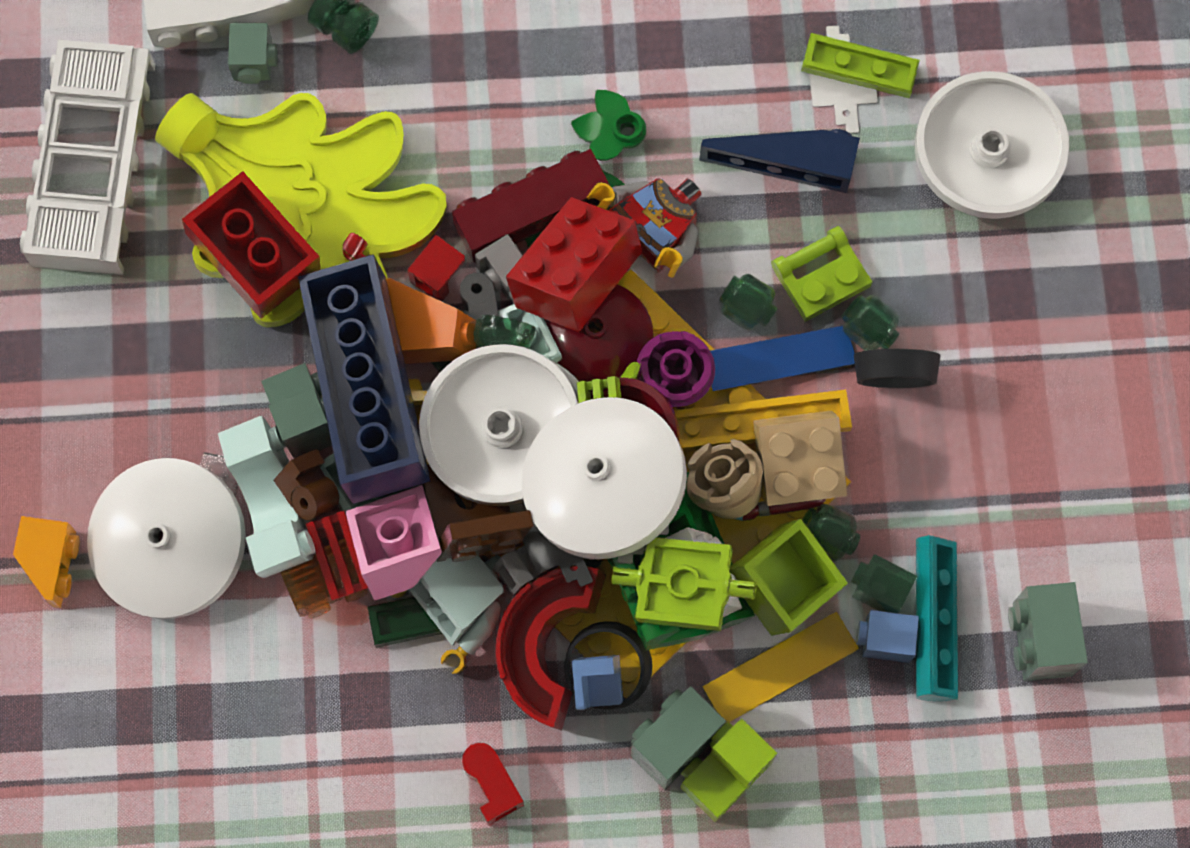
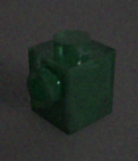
(882, 584)

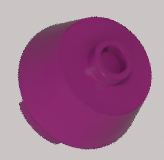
(677, 367)

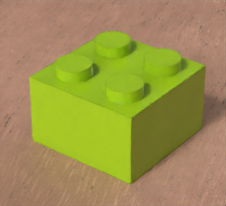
(790, 577)

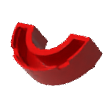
(524, 636)

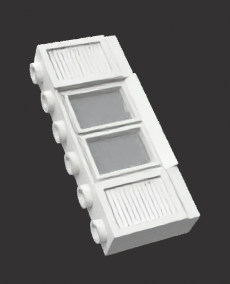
(86, 157)

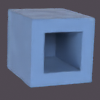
(888, 636)

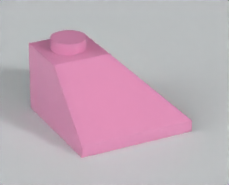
(394, 541)

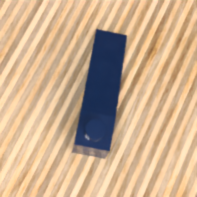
(804, 157)

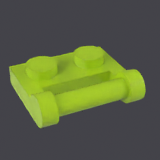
(829, 283)

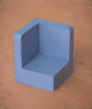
(597, 681)

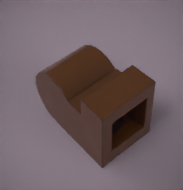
(307, 486)

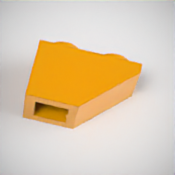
(45, 555)

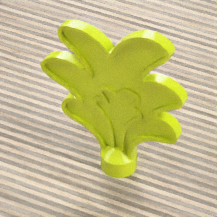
(309, 177)

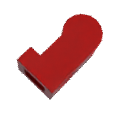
(486, 768)

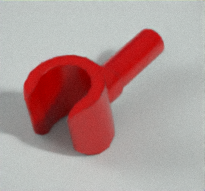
(354, 247)

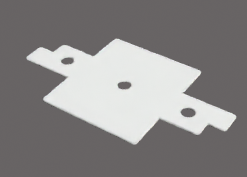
(840, 94)

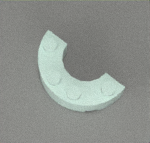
(255, 458)

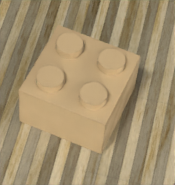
(800, 457)

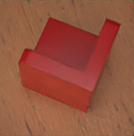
(435, 268)

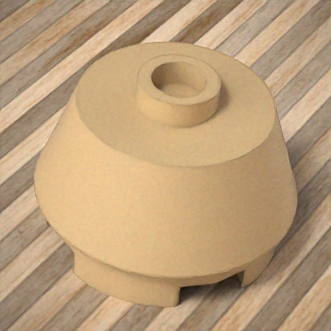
(725, 479)

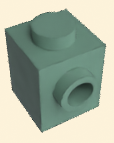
(251, 52)

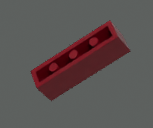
(527, 204)

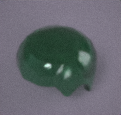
(500, 330)

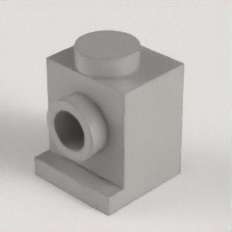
(498, 261)

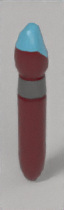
(763, 510)

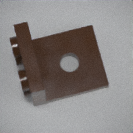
(475, 530)

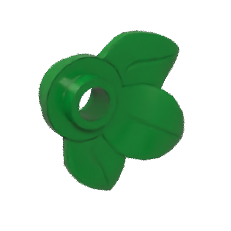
(605, 126)

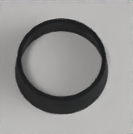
(897, 368)
(634, 639)

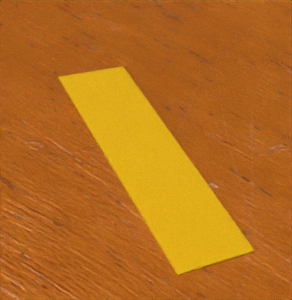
(780, 667)

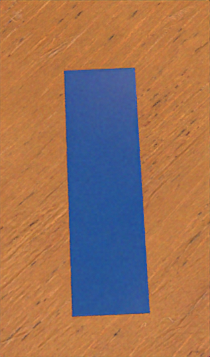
(781, 357)

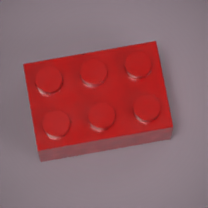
(251, 244)
(574, 264)

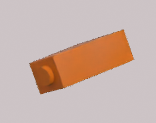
(429, 327)

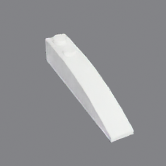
(206, 20)

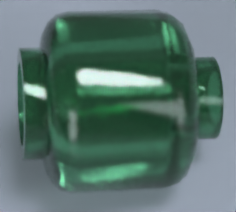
(748, 302)
(870, 323)
(833, 530)

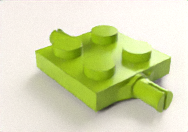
(684, 583)

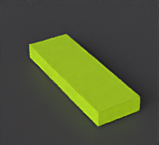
(860, 65)

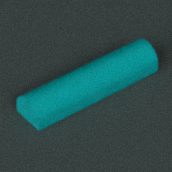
(937, 619)

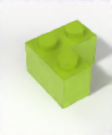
(729, 770)

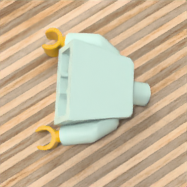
(461, 602)

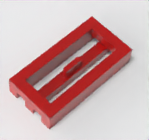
(327, 522)

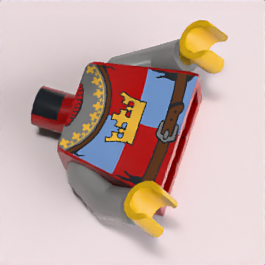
(661, 216)

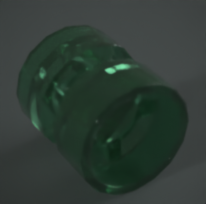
(347, 21)

